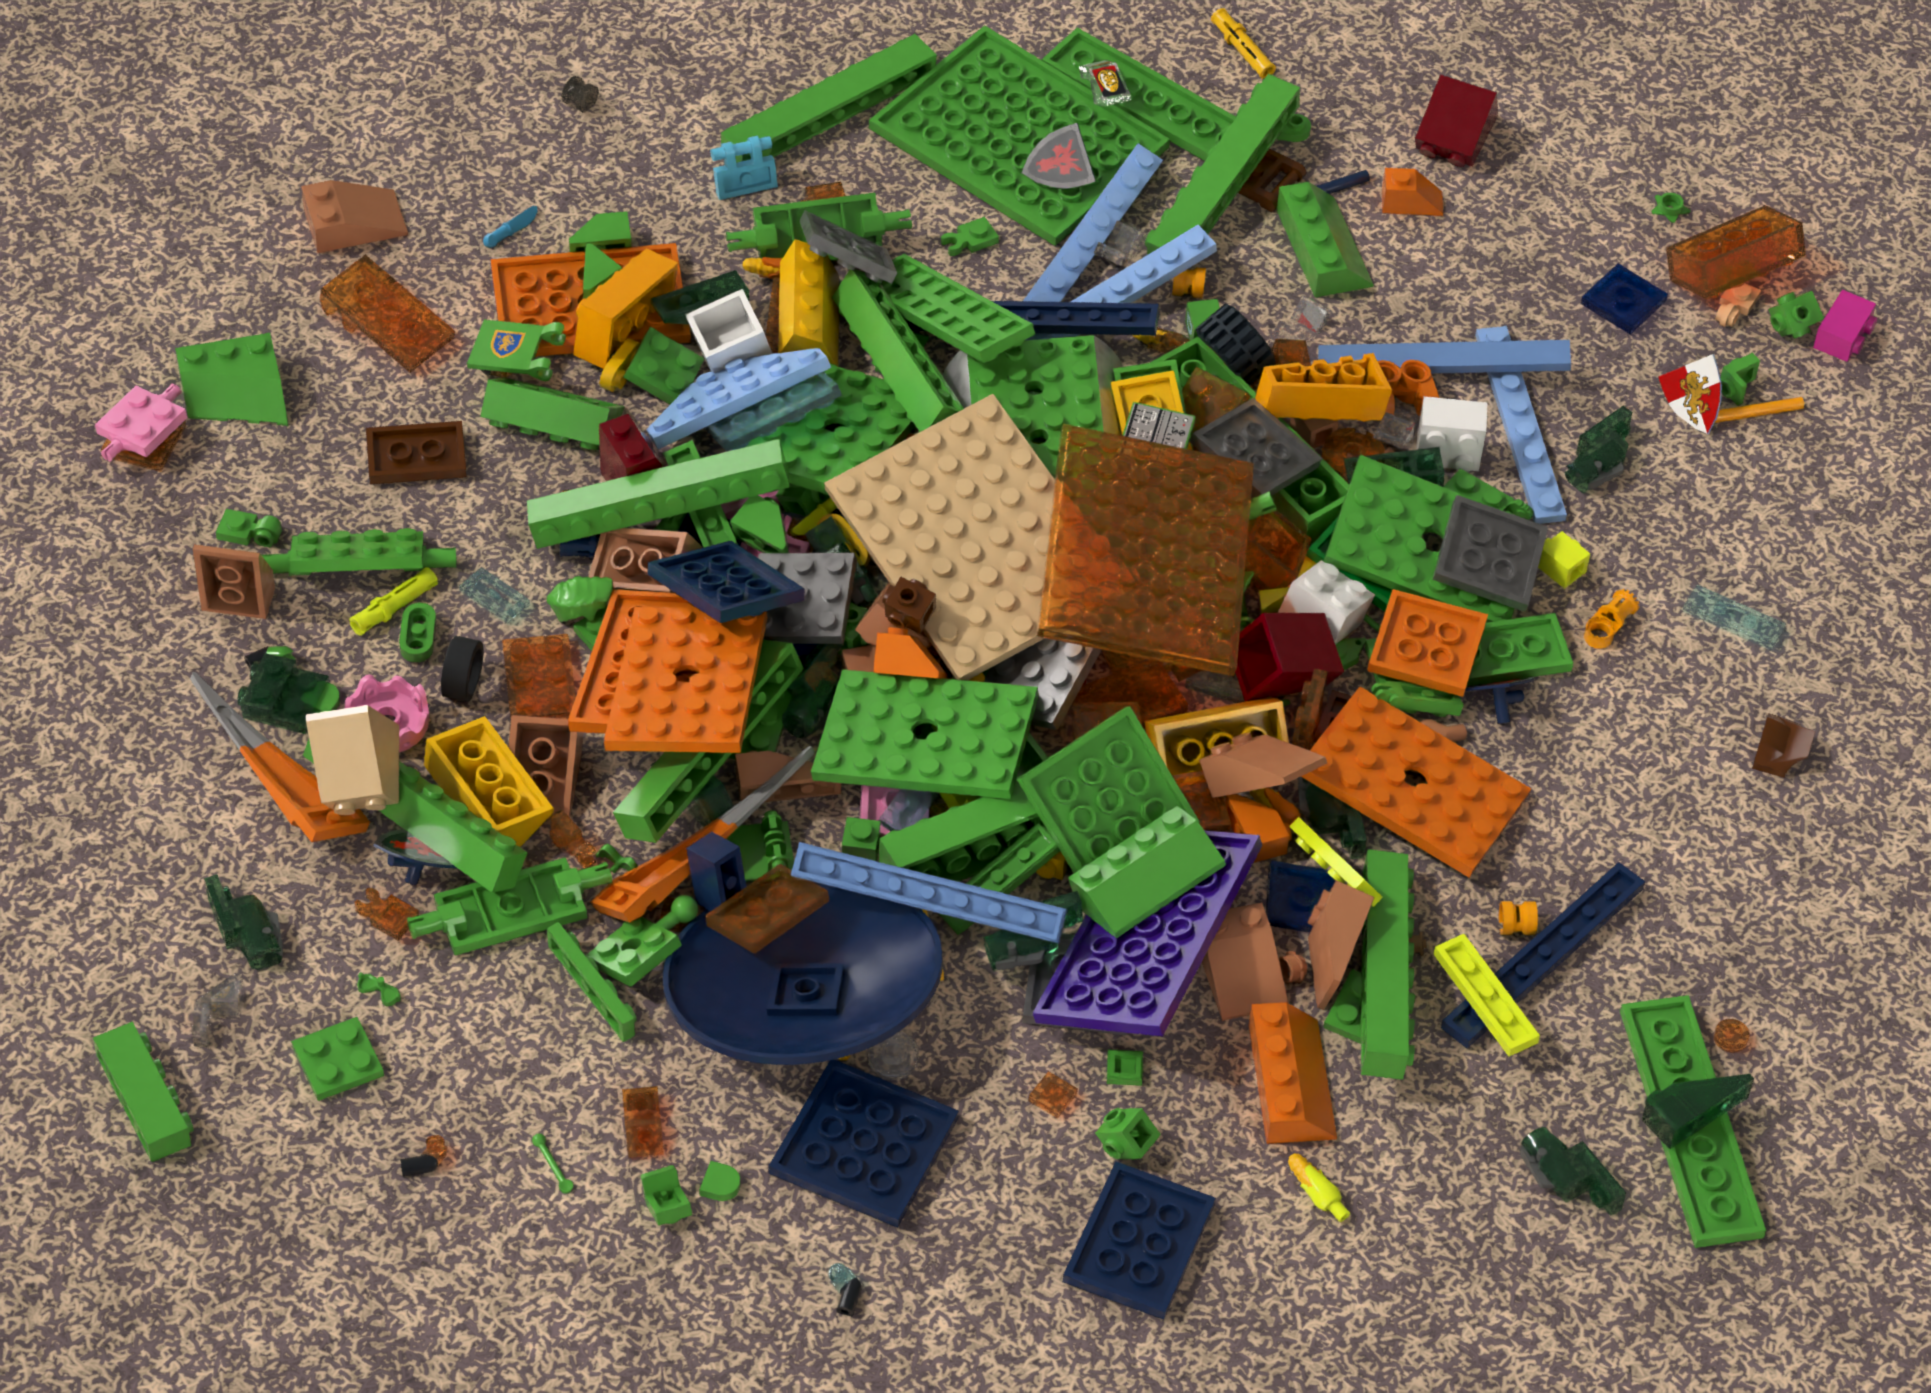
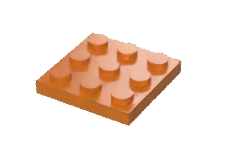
(1427, 643)

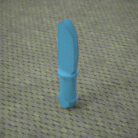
(510, 227)

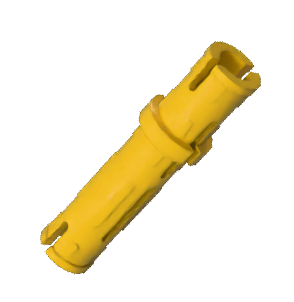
(1225, 22)

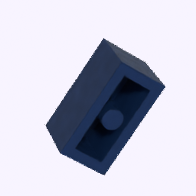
(715, 870)

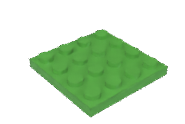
(1102, 789)

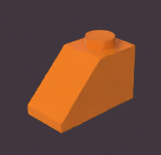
(1410, 193)
(905, 656)
(1258, 819)

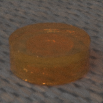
(1731, 1035)

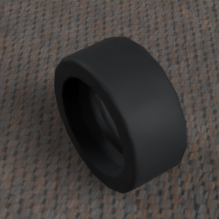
(462, 668)

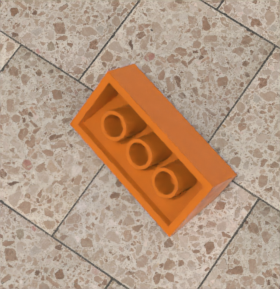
(1290, 1074)

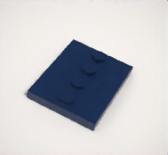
(726, 581)
(1139, 1240)

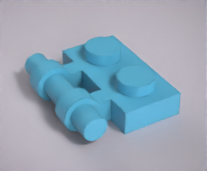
(744, 176)

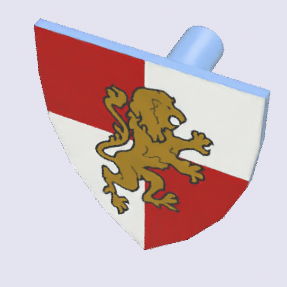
(1694, 392)

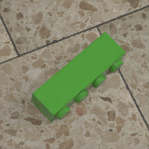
(143, 1092)

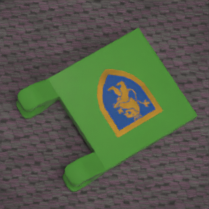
(513, 347)

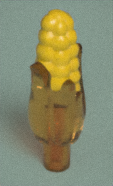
(1164, 340)

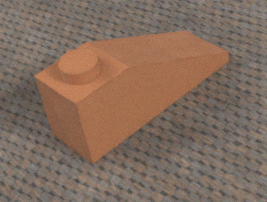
(756, 768)

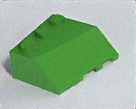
(232, 380)

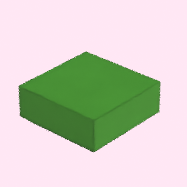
(1124, 1067)

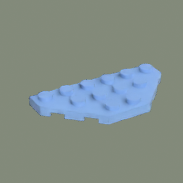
(732, 390)

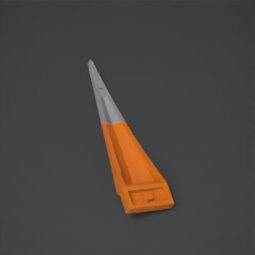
(286, 781)
(654, 880)

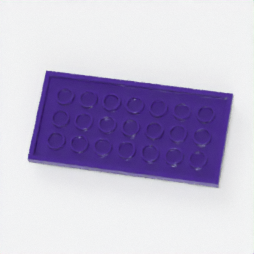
(1145, 972)

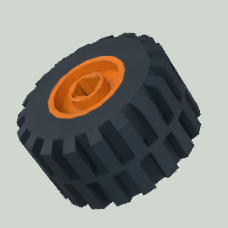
(1236, 343)

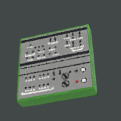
(1159, 425)

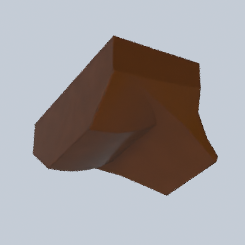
(1782, 745)

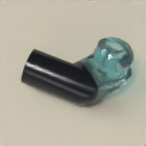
(847, 1286)

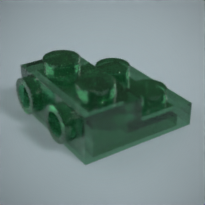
(281, 693)

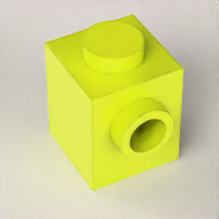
(1563, 559)

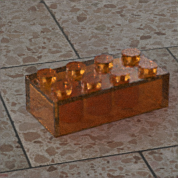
(1736, 252)

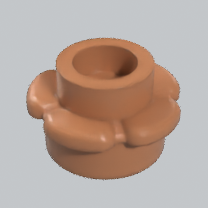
(1294, 965)

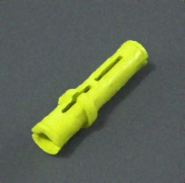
(383, 608)

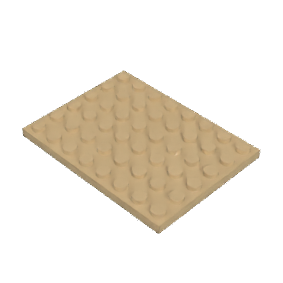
(968, 520)

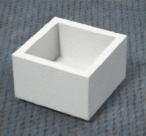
(728, 331)
(1456, 429)
(1329, 592)

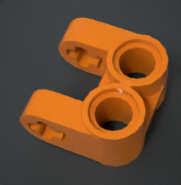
(1408, 383)

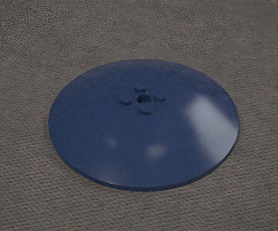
(859, 954)

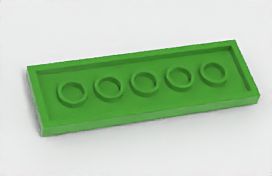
(1513, 651)

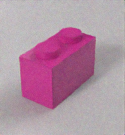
(1845, 325)

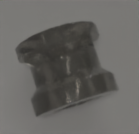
(579, 94)

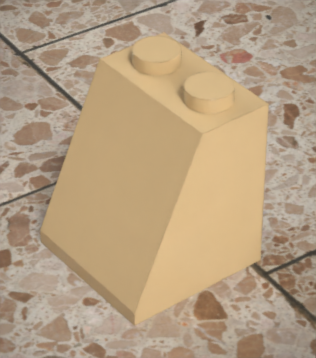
(355, 758)

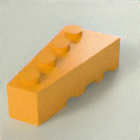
(621, 305)
(1326, 390)

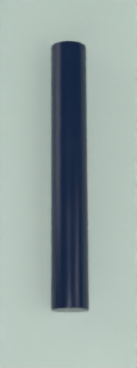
(1345, 182)

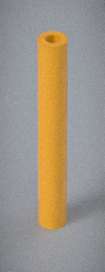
(1760, 409)

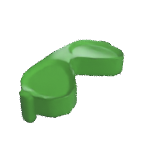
(611, 853)
(369, 983)

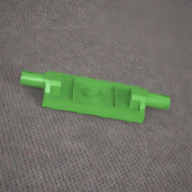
(780, 224)
(360, 552)
(540, 899)

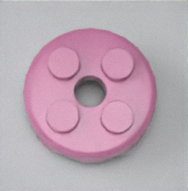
(396, 699)

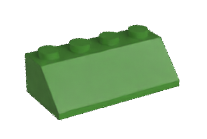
(1321, 240)
(547, 410)
(1146, 871)

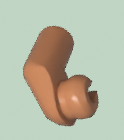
(1453, 732)

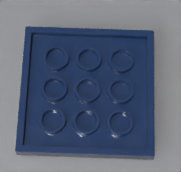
(864, 1142)

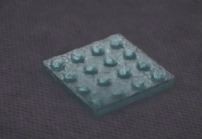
(767, 415)

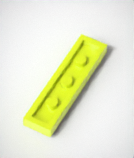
(1326, 857)
(1486, 995)

